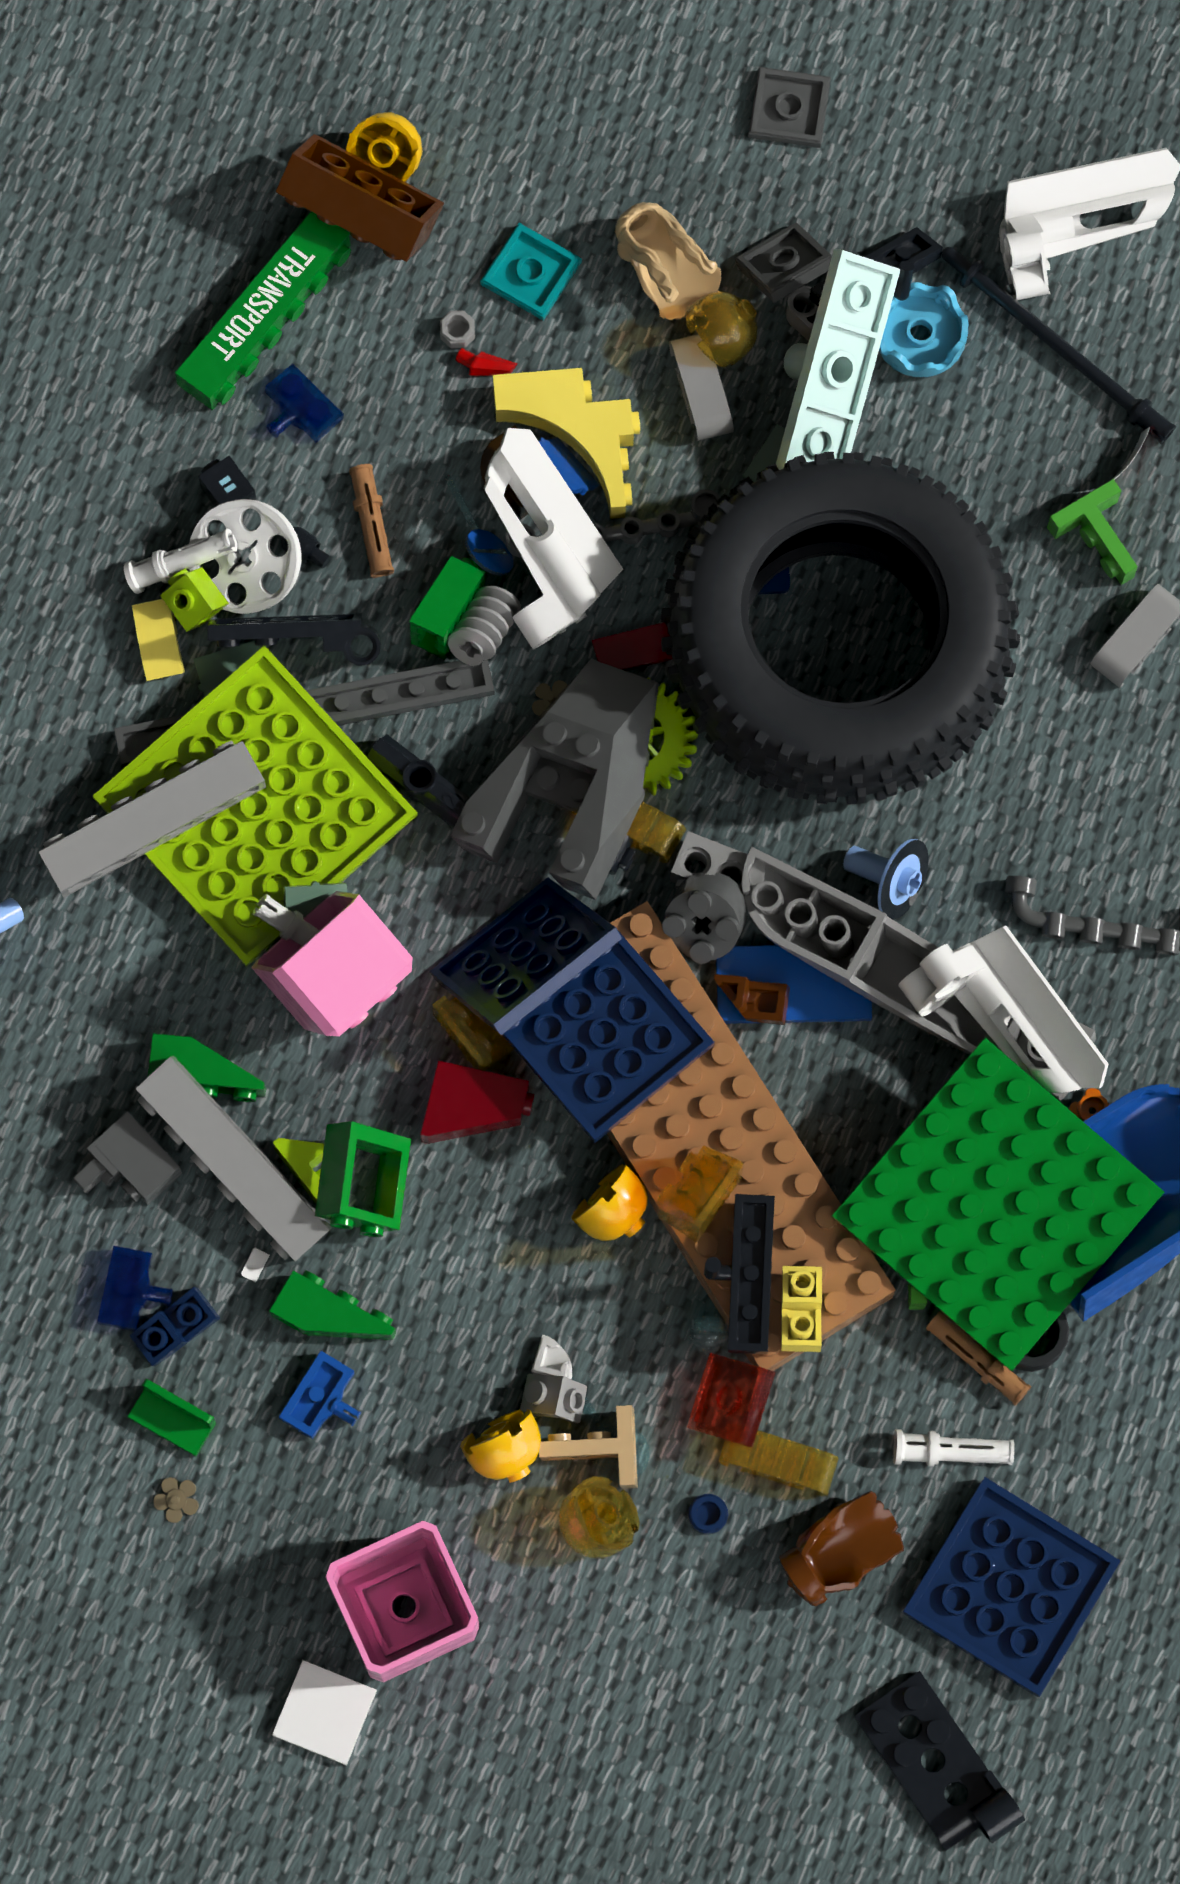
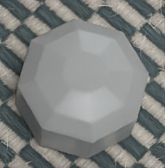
(457, 329)

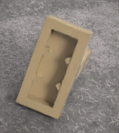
(600, 1446)

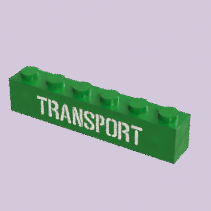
(263, 310)

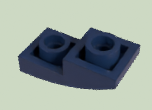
(174, 1327)

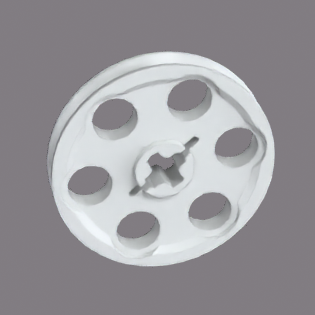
(262, 557)

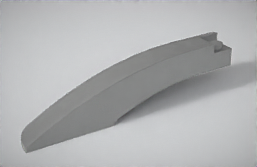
(857, 948)

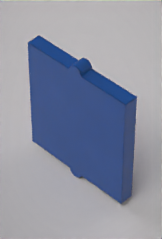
(570, 469)

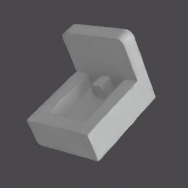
(554, 1397)

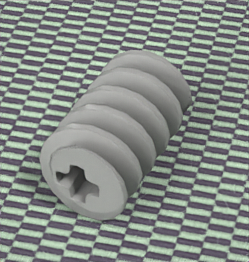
(483, 625)

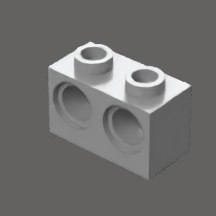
(712, 854)

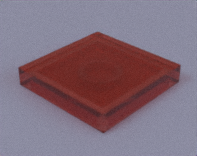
(731, 1400)

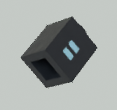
(225, 482)

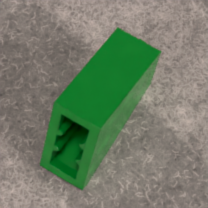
(445, 605)

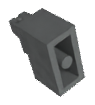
(128, 1154)

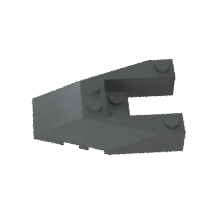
(578, 755)

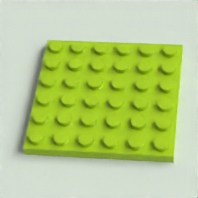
(311, 823)

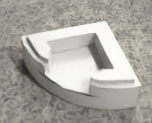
(551, 1359)

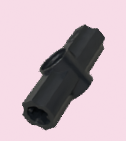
(403, 766)

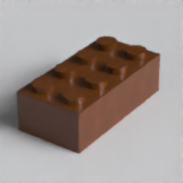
(359, 198)

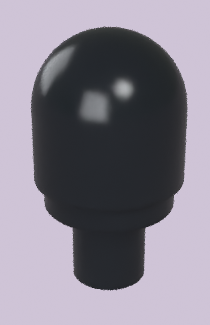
(309, 548)

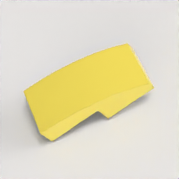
(157, 639)
(801, 1309)

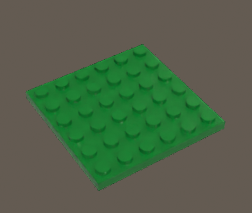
(998, 1204)

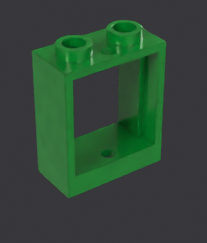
(337, 1171)

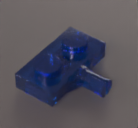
(301, 405)
(129, 1289)

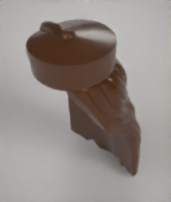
(842, 1549)

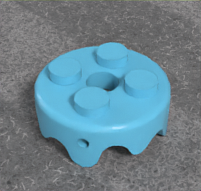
(937, 311)

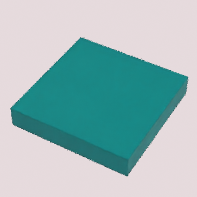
(531, 271)

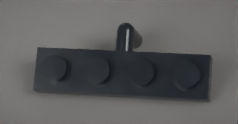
(908, 252)
(748, 1273)

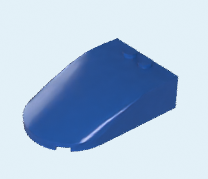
(1147, 1133)

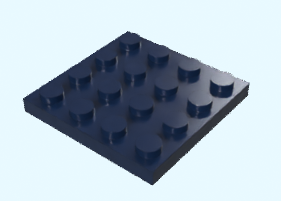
(525, 955)
(609, 1040)
(1011, 1587)

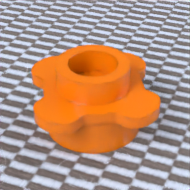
(1092, 1099)

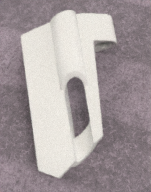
(1046, 211)
(570, 555)
(1001, 982)

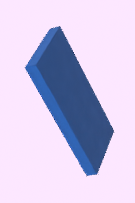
(811, 994)

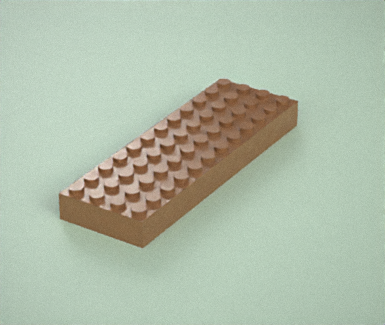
(730, 1110)

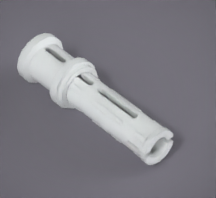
(166, 564)
(933, 1448)

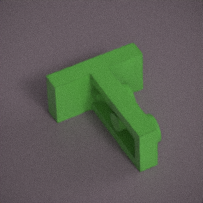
(1096, 530)

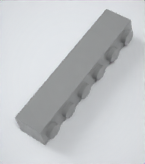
(152, 818)
(233, 1158)

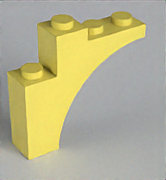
(564, 407)

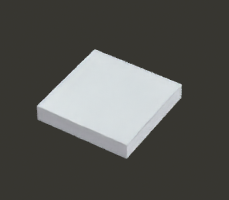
(324, 1712)

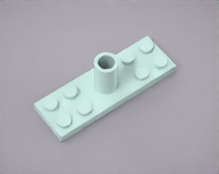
(838, 359)

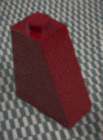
(473, 1102)

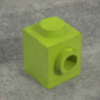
(193, 598)

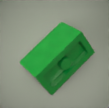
(172, 1418)

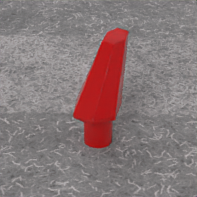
(484, 363)

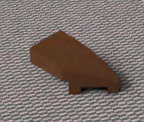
(756, 1000)

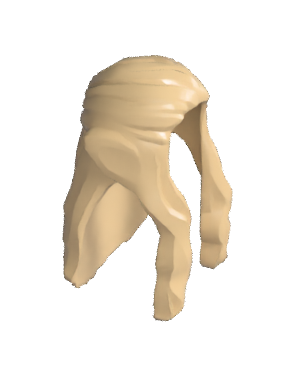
(665, 259)

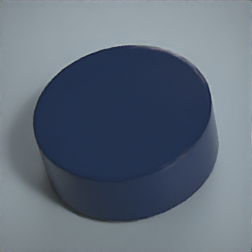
(708, 1514)

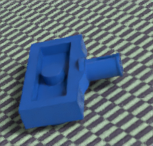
(320, 1397)

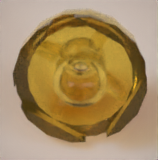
(724, 325)
(598, 1518)

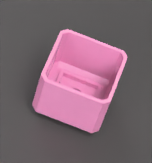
(339, 970)
(403, 1565)

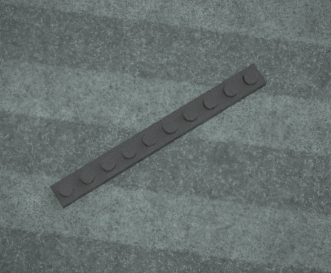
(355, 700)

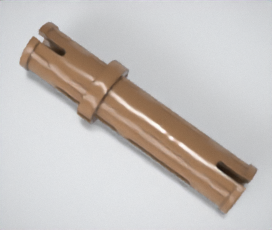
(367, 500)
(978, 1358)

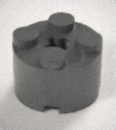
(706, 916)

